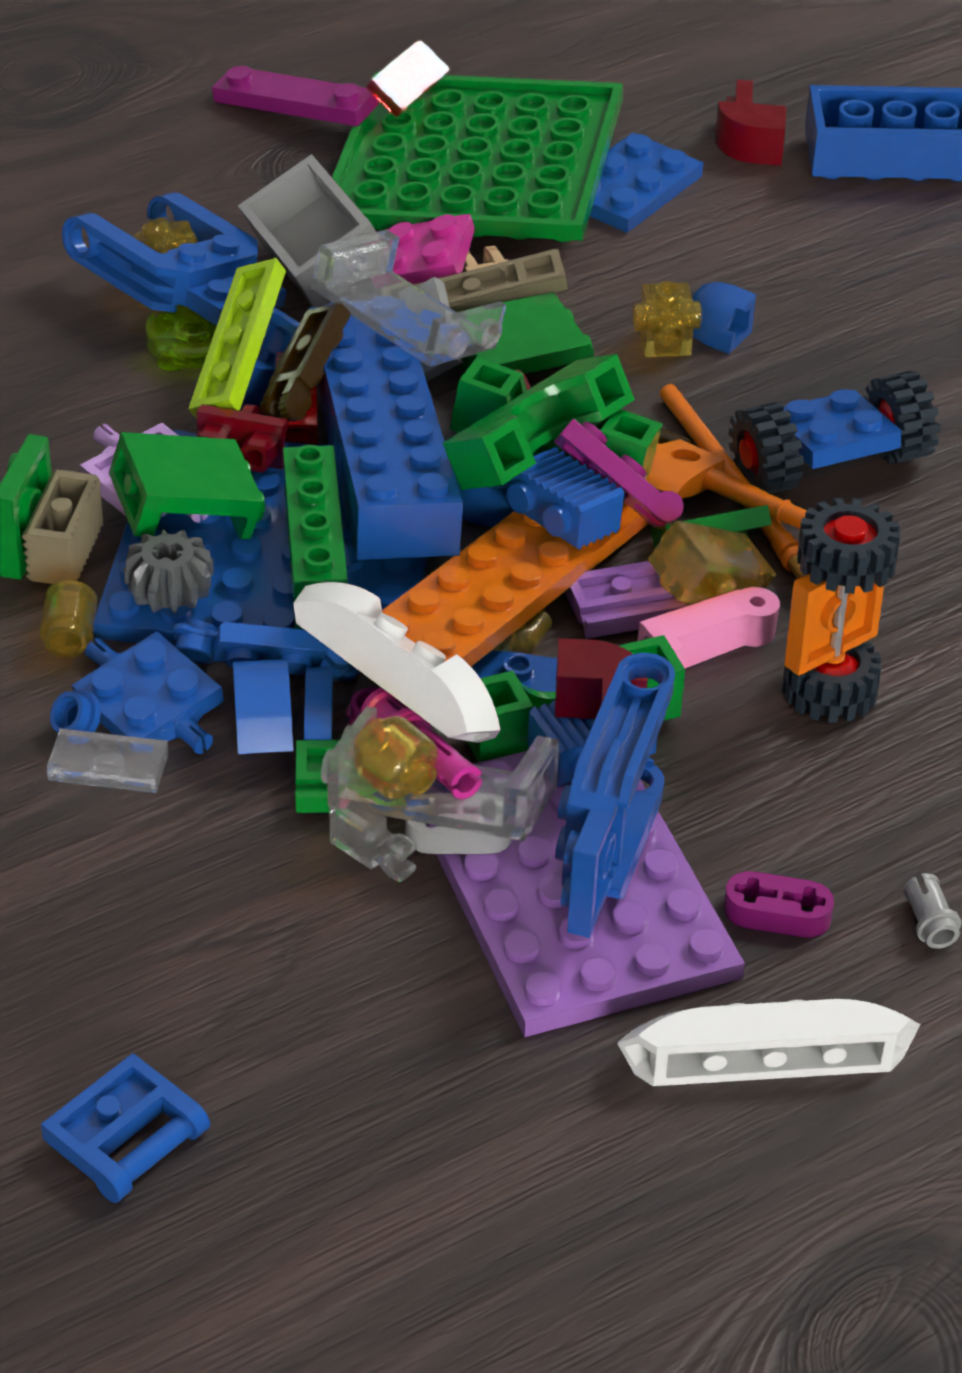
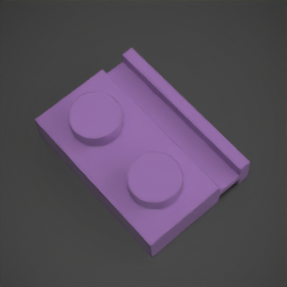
(619, 598)

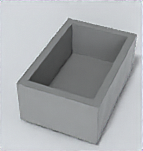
(298, 216)

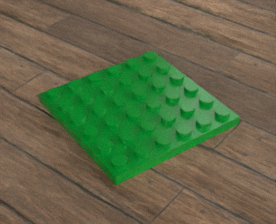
(488, 147)

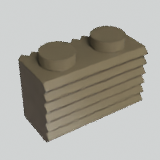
(63, 527)

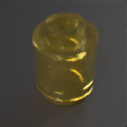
(68, 618)

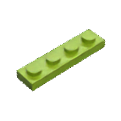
(238, 336)

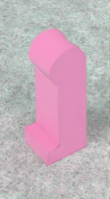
(717, 624)

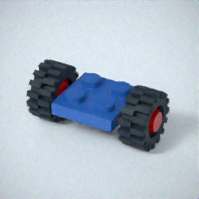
(833, 429)

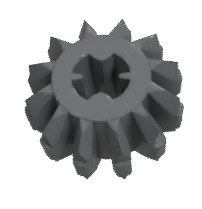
(168, 571)

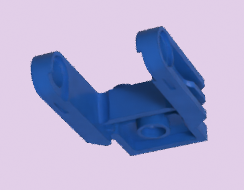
(185, 276)
(602, 808)

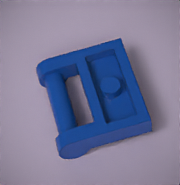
(114, 1112)

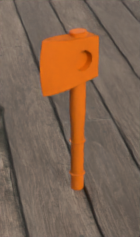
(692, 470)

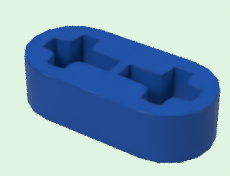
(318, 703)

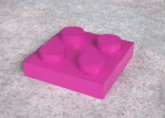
(432, 247)

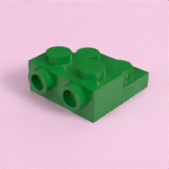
(19, 495)

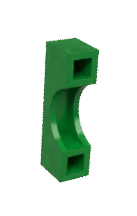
(490, 386)
(504, 440)
(515, 700)

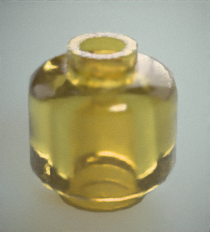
(395, 757)

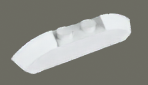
(414, 673)
(768, 1042)

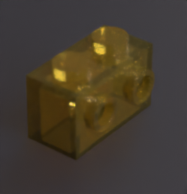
(707, 562)

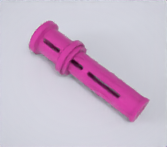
(452, 769)

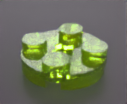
(173, 344)

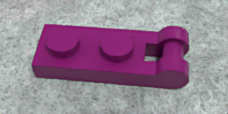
(588, 446)

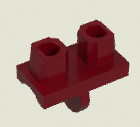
(258, 436)

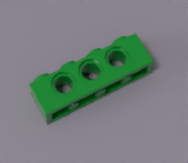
(313, 517)

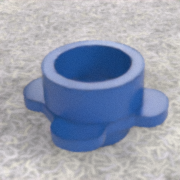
(195, 640)

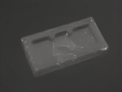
(107, 760)

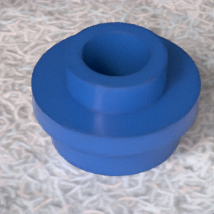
(75, 711)

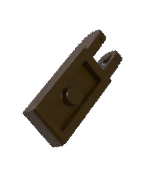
(303, 362)

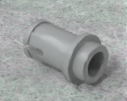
(932, 912)

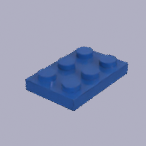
(640, 180)

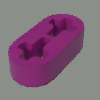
(778, 904)

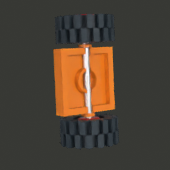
(837, 607)

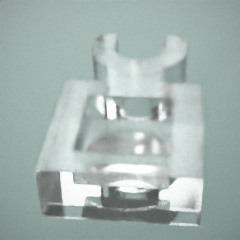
(369, 842)

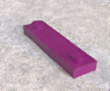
(295, 96)

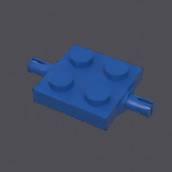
(151, 691)

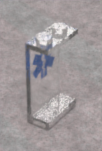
(363, 280)
(502, 807)

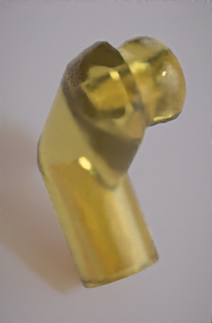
(528, 635)

